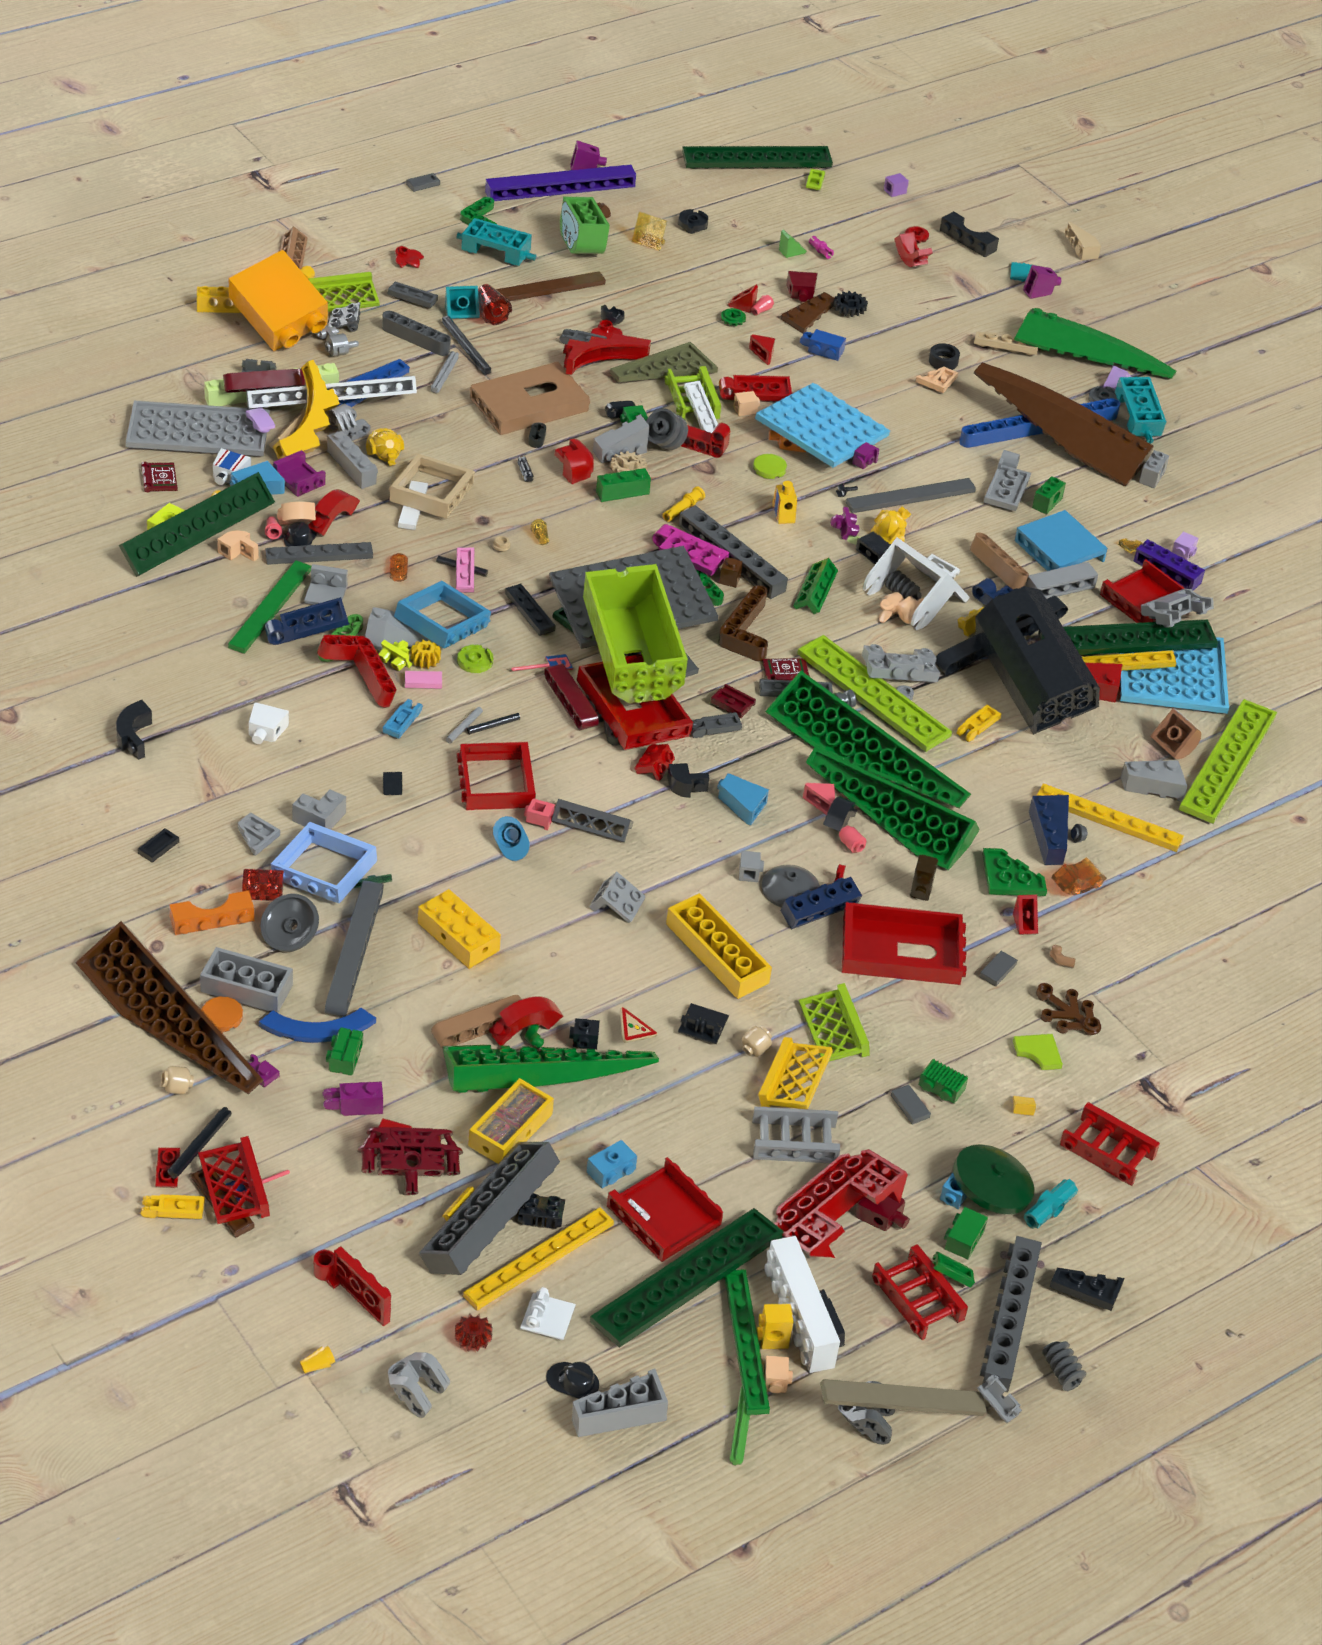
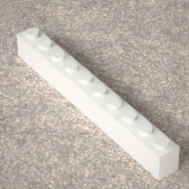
(343, 390)

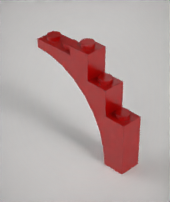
(618, 347)

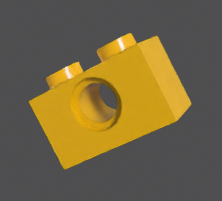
(775, 1326)

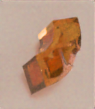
(1079, 877)

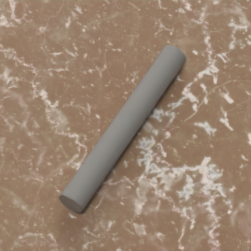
(464, 725)

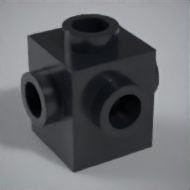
(585, 1033)

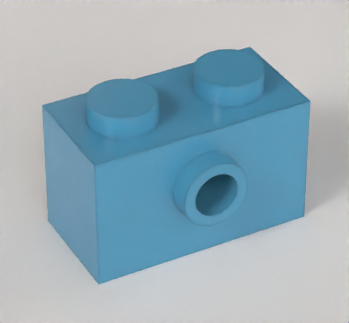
(611, 1164)

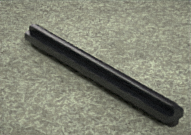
(466, 345)

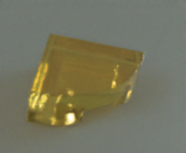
(1129, 546)

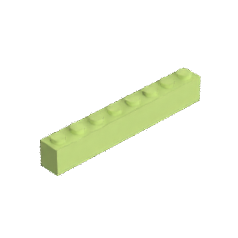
(216, 395)

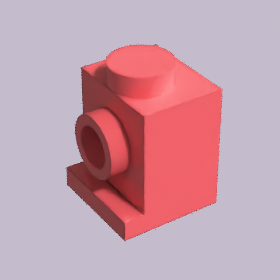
(539, 813)

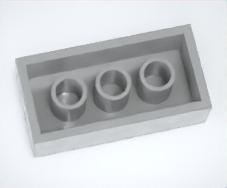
(246, 980)

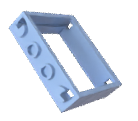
(331, 840)

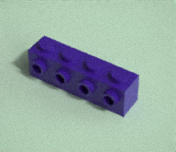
(1176, 567)

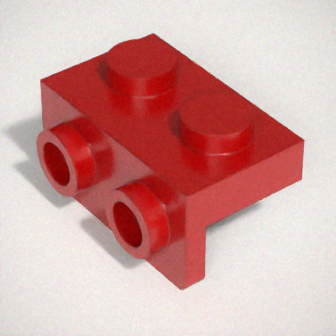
(655, 760)

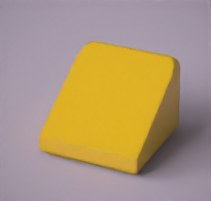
(1024, 1105)

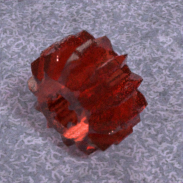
(473, 1332)

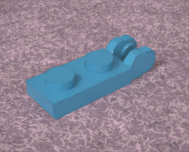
(402, 719)

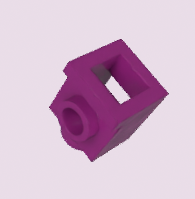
(865, 455)

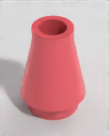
(763, 304)
(272, 529)

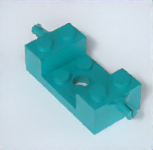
(513, 242)
(1147, 417)

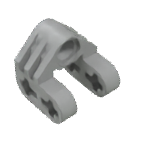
(344, 418)
(406, 1374)

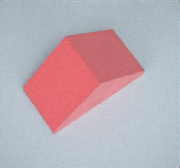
(819, 795)

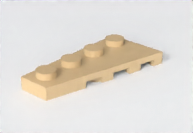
(1005, 341)

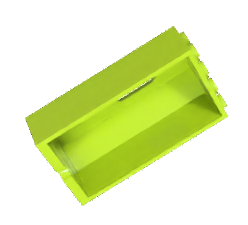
(634, 616)

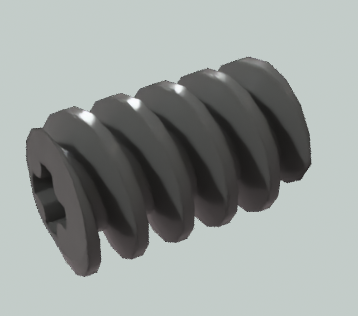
(900, 583)
(1064, 1364)

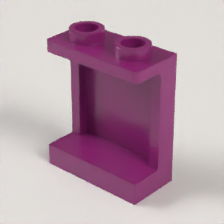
(299, 475)

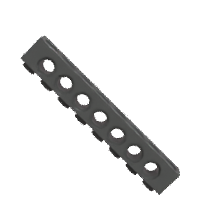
(754, 567)
(1012, 1310)

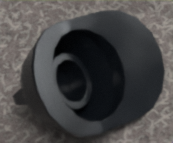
(299, 535)
(573, 1379)

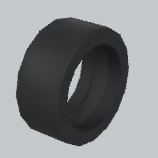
(944, 349)

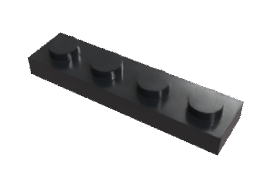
(530, 609)

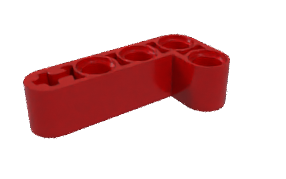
(708, 443)

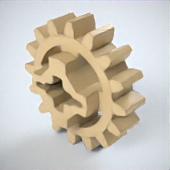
(627, 462)

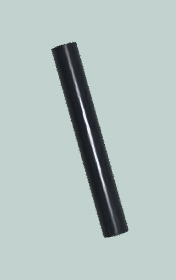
(450, 562)
(493, 723)

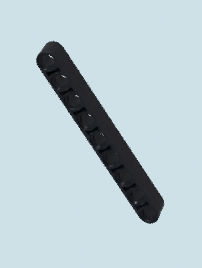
(971, 650)

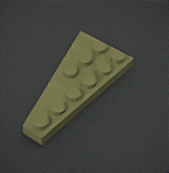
(681, 359)

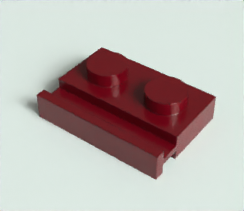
(733, 700)

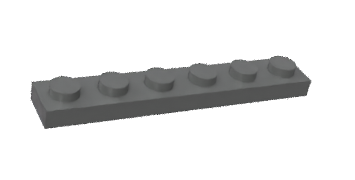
(319, 553)

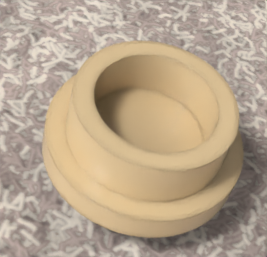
(501, 543)

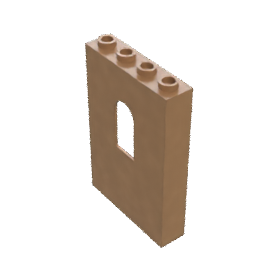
(513, 409)

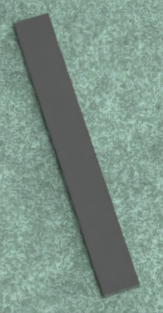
(910, 495)

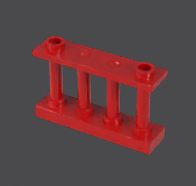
(1119, 1131)
(929, 1276)

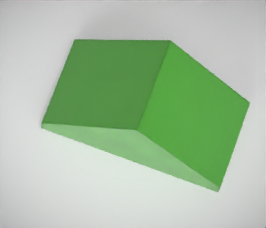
(789, 246)

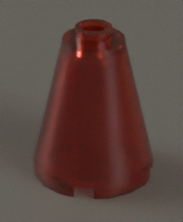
(493, 305)

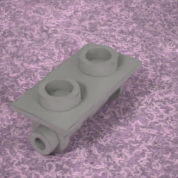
(1007, 1406)

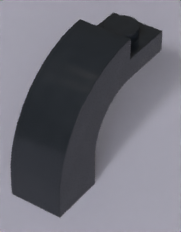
(128, 723)

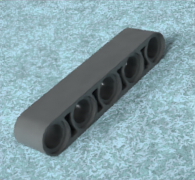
(416, 333)

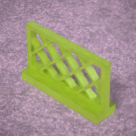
(346, 282)
(851, 1023)

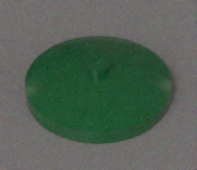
(993, 1179)

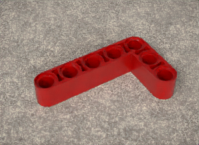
(367, 661)

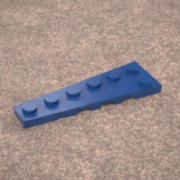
(393, 369)

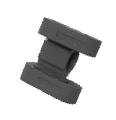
(869, 1421)

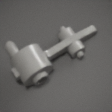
(336, 343)

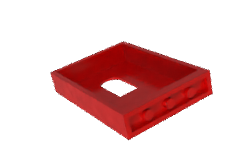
(638, 727)
(873, 937)

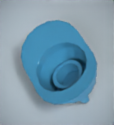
(511, 838)

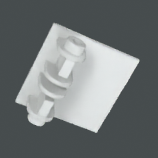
(547, 1315)

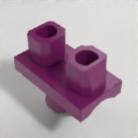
(846, 523)

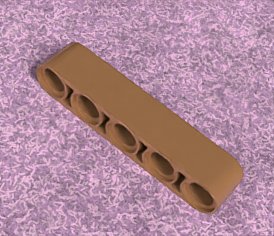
(999, 561)
(471, 1023)

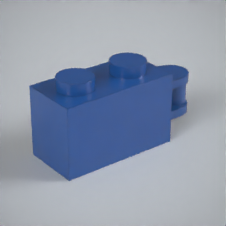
(824, 344)

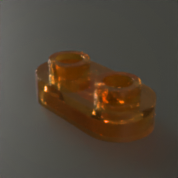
(398, 567)

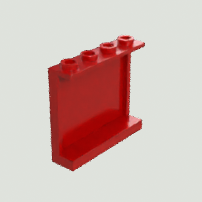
(1138, 589)
(676, 1209)

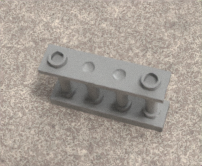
(794, 1150)

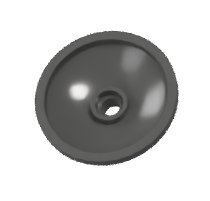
(787, 881)
(283, 915)

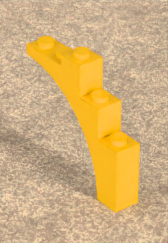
(315, 420)

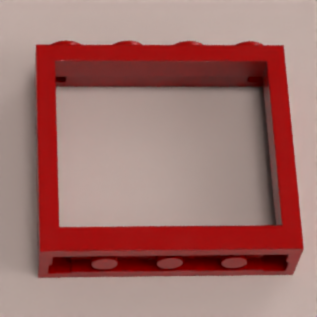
(496, 751)

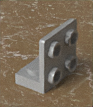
(326, 584)
(619, 896)

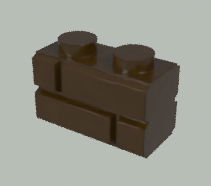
(924, 877)

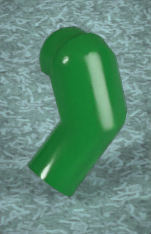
(533, 1037)

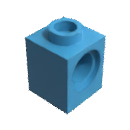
(952, 1194)

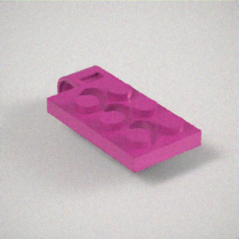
(715, 556)

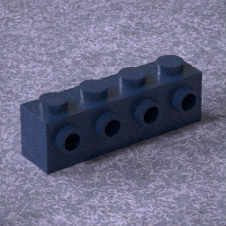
(820, 902)

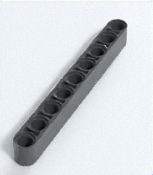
(354, 948)

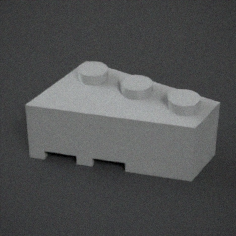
(629, 437)

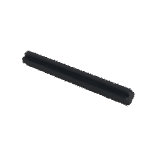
(199, 1142)

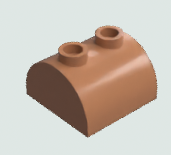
(1177, 735)

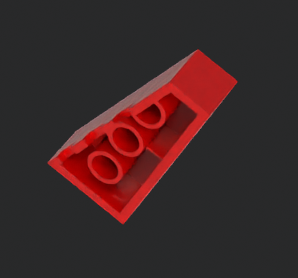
(1108, 678)

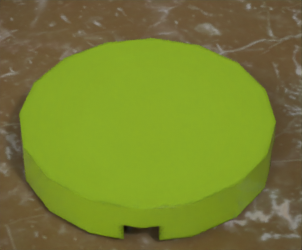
(770, 466)
(475, 659)

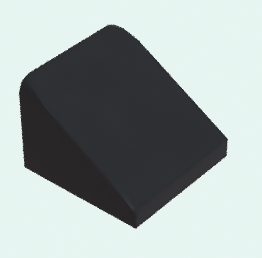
(392, 783)

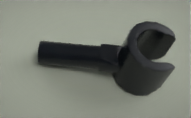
(843, 490)

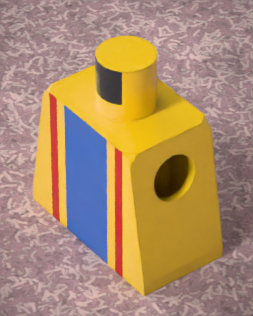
(785, 495)

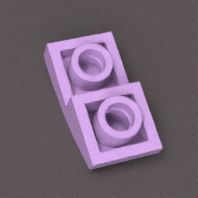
(261, 419)

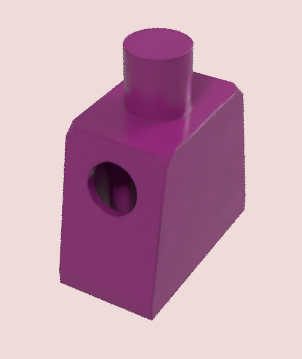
(586, 157)
(1041, 282)

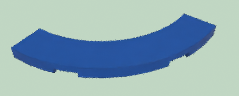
(315, 1031)

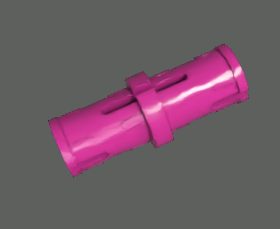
(821, 247)

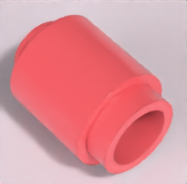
(852, 839)

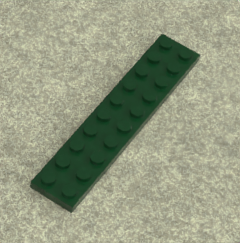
(756, 156)
(196, 524)
(1141, 637)
(686, 1277)

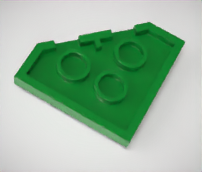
(1010, 876)

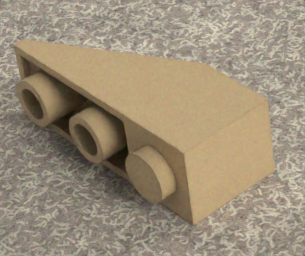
(1084, 243)

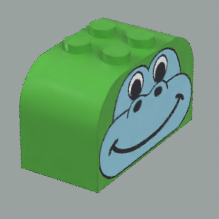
(583, 226)

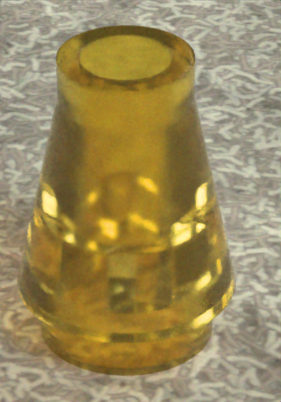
(540, 531)

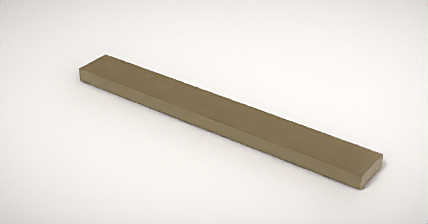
(902, 1397)

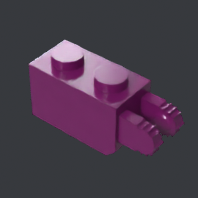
(355, 1098)

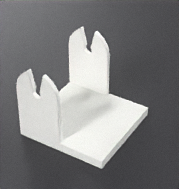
(935, 598)

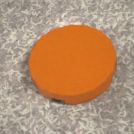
(224, 1012)

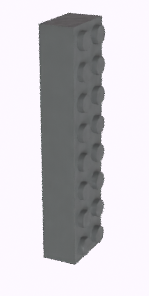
(489, 1208)

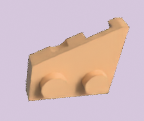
(938, 379)

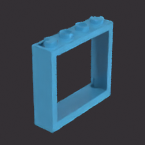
(408, 613)

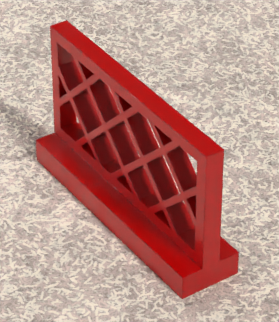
(253, 1181)

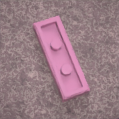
(465, 569)

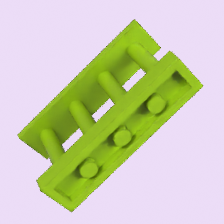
(708, 387)

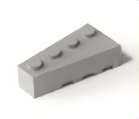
(622, 1406)

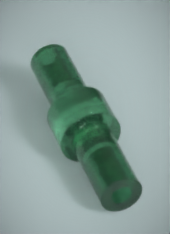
(379, 879)

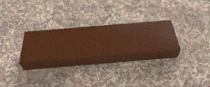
(237, 1226)

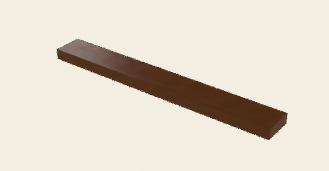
(553, 286)

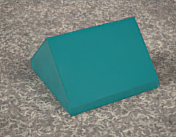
(462, 302)

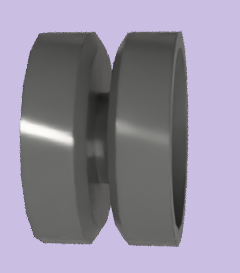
(667, 429)

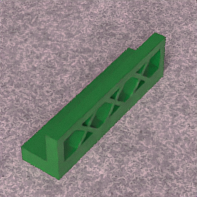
(816, 585)

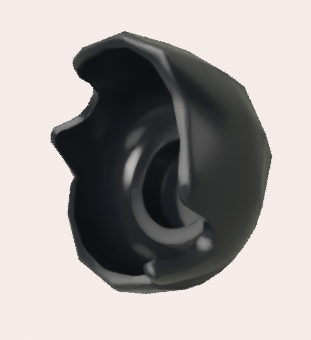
(614, 315)

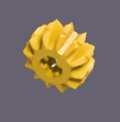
(425, 654)

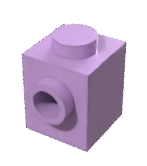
(1185, 545)

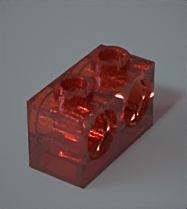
(263, 884)

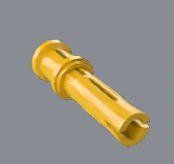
(688, 501)

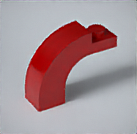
(909, 251)
(329, 507)
(525, 1013)

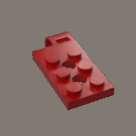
(761, 385)
(344, 1270)

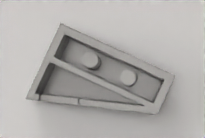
(1154, 777)

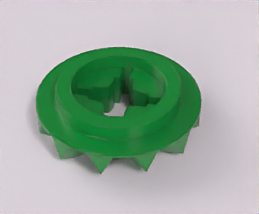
(738, 316)

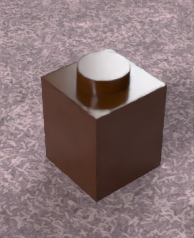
(730, 572)

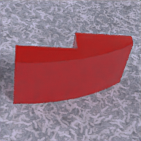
(165, 1160)

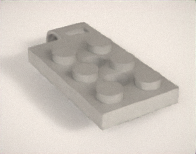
(1007, 475)

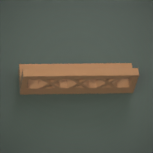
(289, 243)

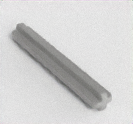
(444, 372)

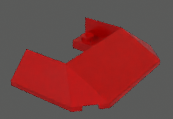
(831, 1193)

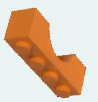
(189, 918)

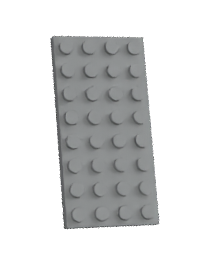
(193, 428)

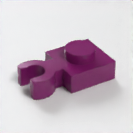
(265, 1070)

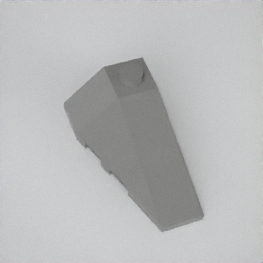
(384, 626)

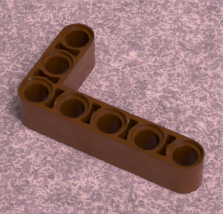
(733, 632)

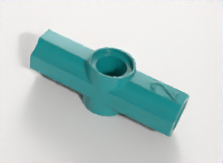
(1050, 1203)

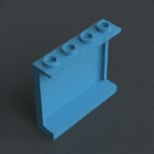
(1059, 541)

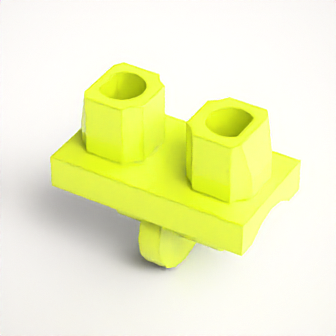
(398, 652)

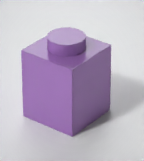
(896, 185)

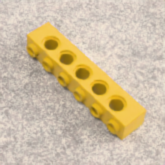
(220, 304)

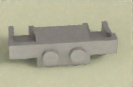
(1171, 607)
(901, 666)

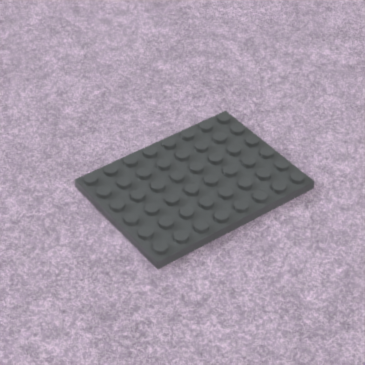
(680, 580)

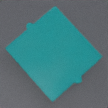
(1019, 271)

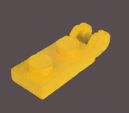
(979, 722)
(173, 1206)

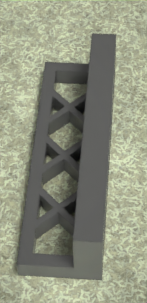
(598, 815)

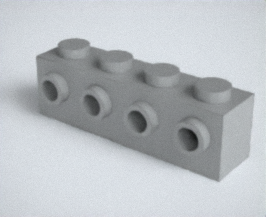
(352, 459)
(1064, 580)

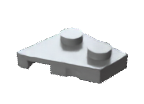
(257, 832)

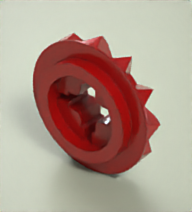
(920, 233)

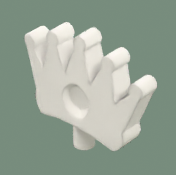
(641, 1211)

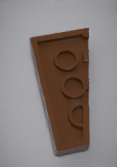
(808, 312)

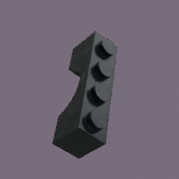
(980, 242)

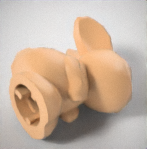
(896, 604)

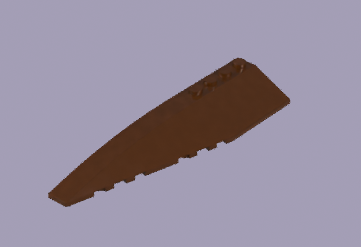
(1073, 426)
(158, 1004)

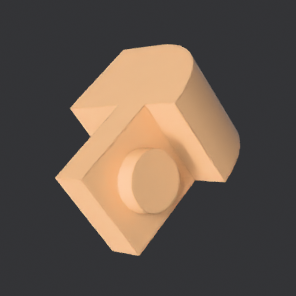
(296, 512)
(237, 543)

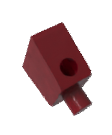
(801, 285)
(882, 1215)

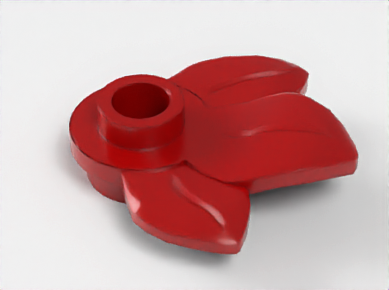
(408, 256)
(606, 329)

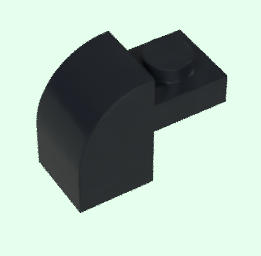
(684, 783)
(840, 813)

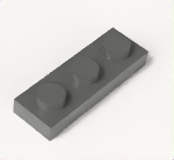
(412, 294)

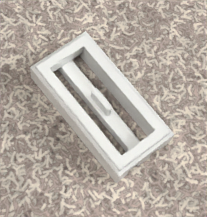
(950, 569)

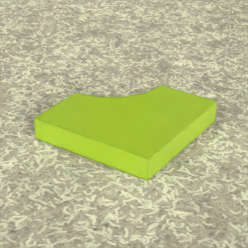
(1040, 1049)

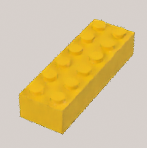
(718, 945)

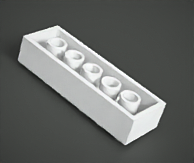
(796, 1286)

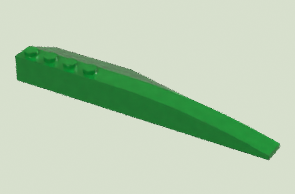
(842, 731)

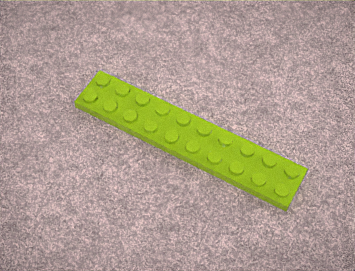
(875, 693)
(1227, 761)

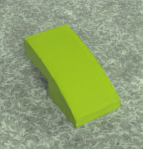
(815, 179)

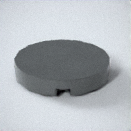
(1097, 393)

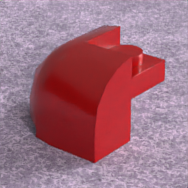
(576, 460)

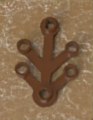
(1089, 1024)

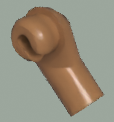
(1059, 958)

